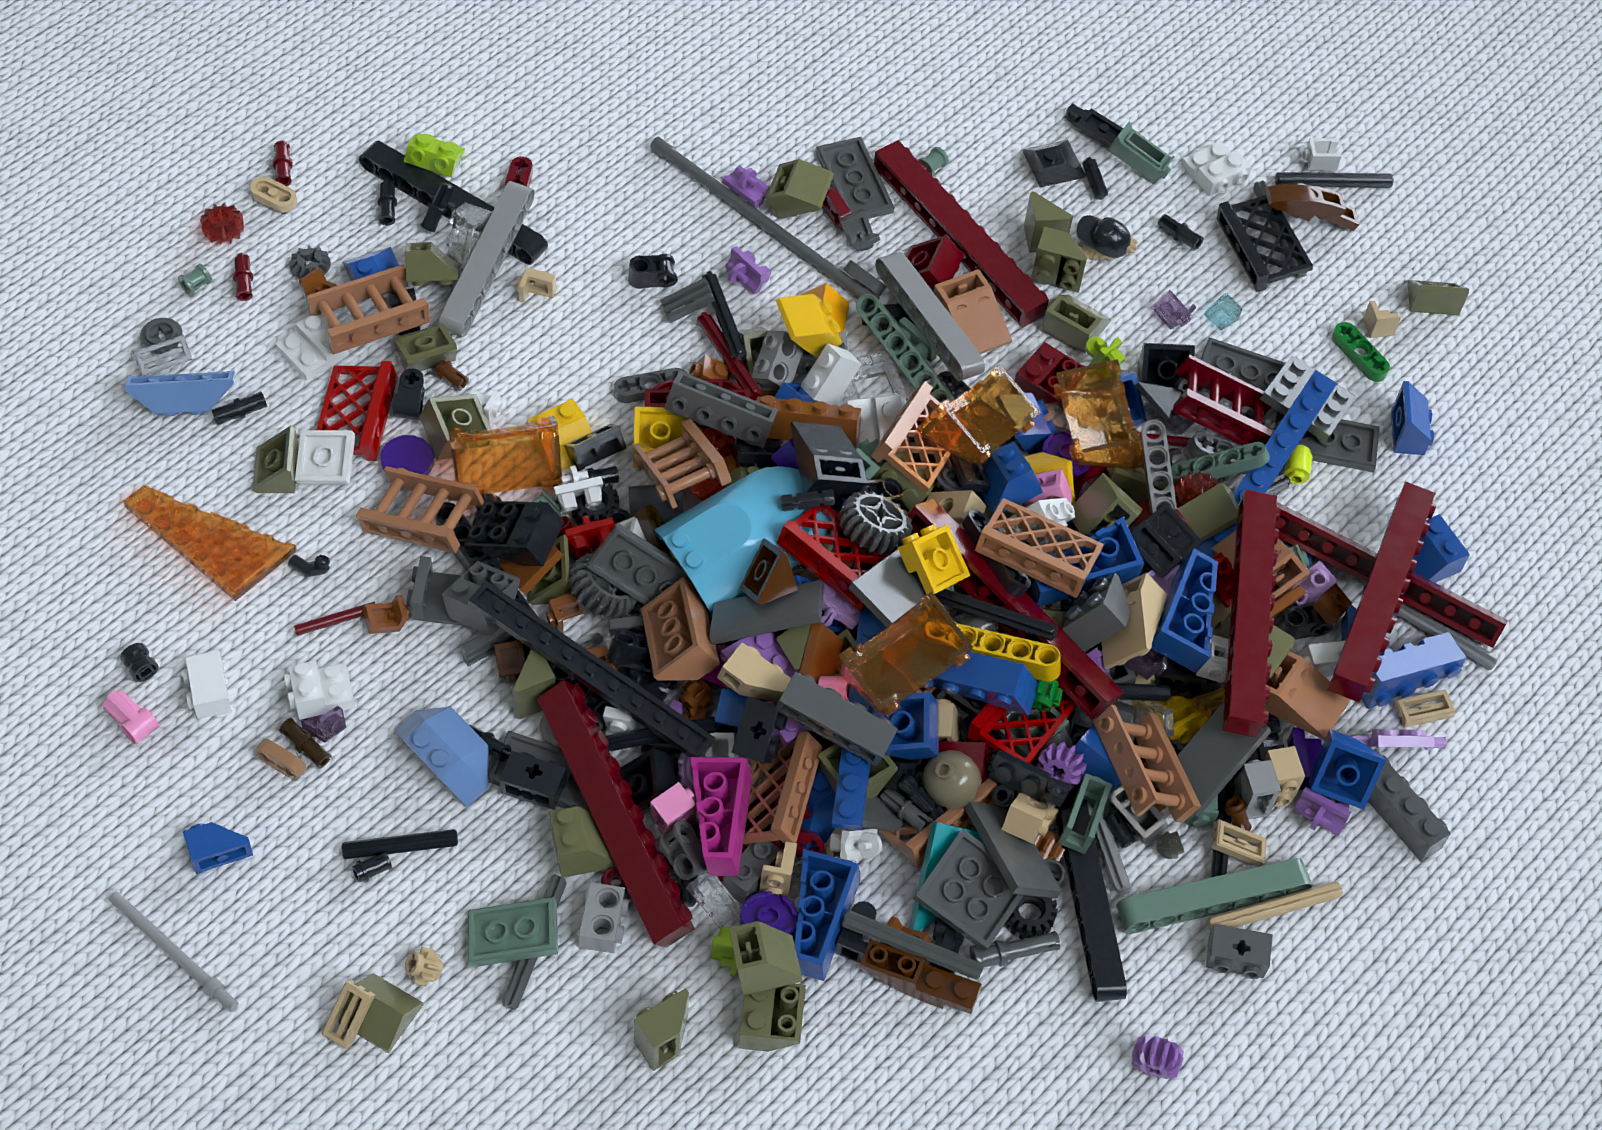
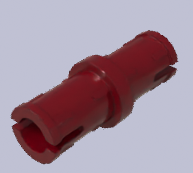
(282, 163)

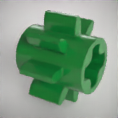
(1047, 695)

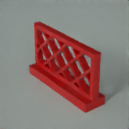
(381, 393)
(819, 560)
(989, 720)

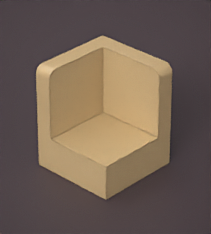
(1380, 322)

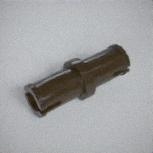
(305, 743)

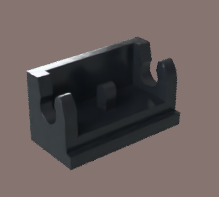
(595, 446)

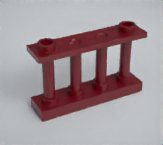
(1213, 415)

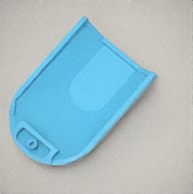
(725, 531)

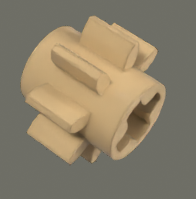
(423, 966)

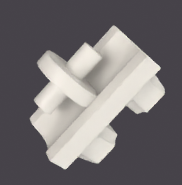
(566, 493)
(856, 843)

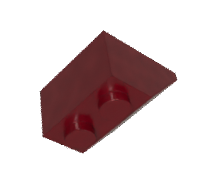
(935, 260)

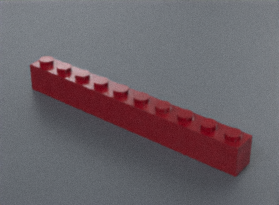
(946, 217)
(1421, 592)
(1382, 593)
(1250, 614)
(1079, 673)
(616, 814)

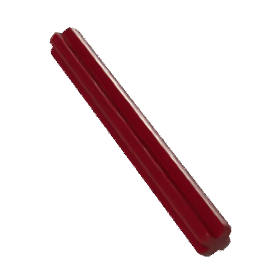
(736, 368)

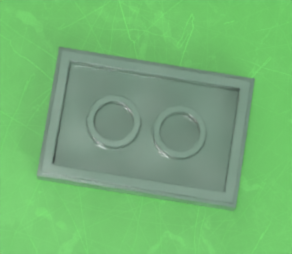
(512, 932)

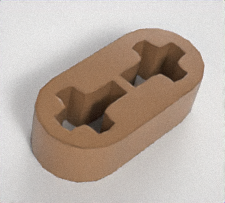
(280, 759)

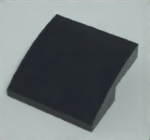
(647, 495)
(1165, 540)

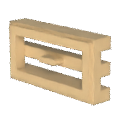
(1400, 704)
(1238, 847)
(367, 998)

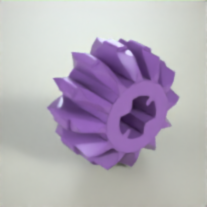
(1062, 763)
(1157, 1057)

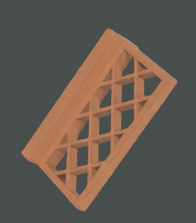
(898, 434)
(1032, 559)
(792, 792)
(916, 847)

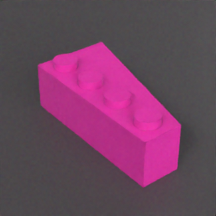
(722, 806)

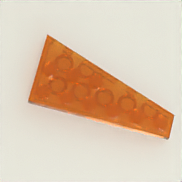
(212, 543)

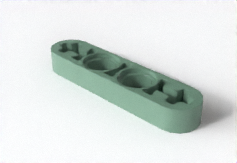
(1255, 456)

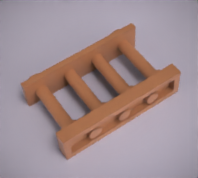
(374, 326)
(698, 447)
(420, 531)
(1160, 757)

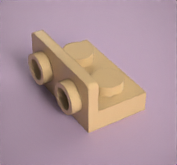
(778, 878)

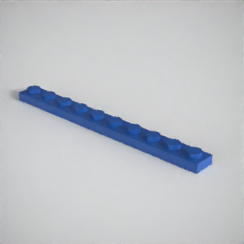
(1280, 445)
(854, 770)

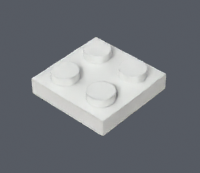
(325, 457)

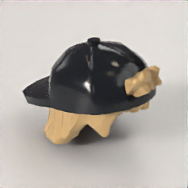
(1104, 238)

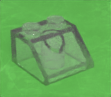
(466, 230)

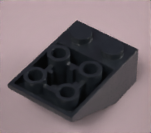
(827, 459)
(515, 531)

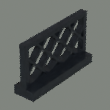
(1246, 250)

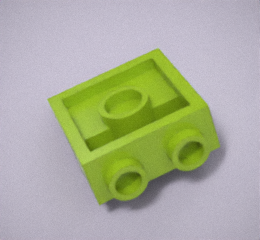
(433, 154)

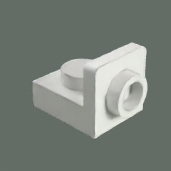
(491, 405)
(618, 722)

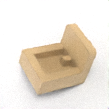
(536, 282)

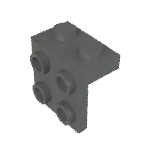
(426, 596)

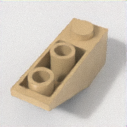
(753, 675)

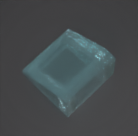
(1224, 312)

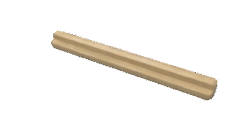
(1277, 906)

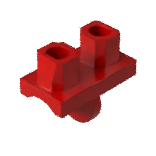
(588, 535)
(1224, 579)

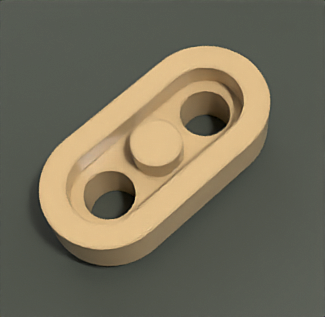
(277, 195)

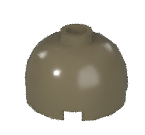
(951, 779)

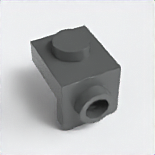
(858, 231)

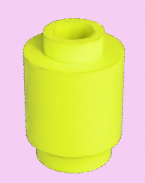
(1299, 465)

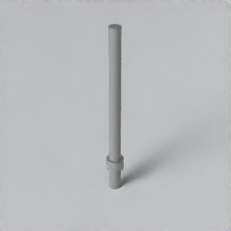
(211, 986)

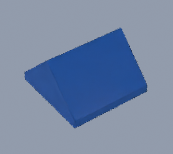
(1097, 758)

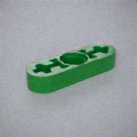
(1363, 363)

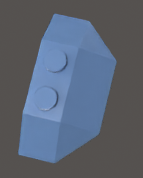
(180, 392)
(449, 750)

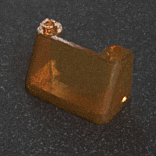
(1099, 416)
(981, 418)
(508, 457)
(905, 656)

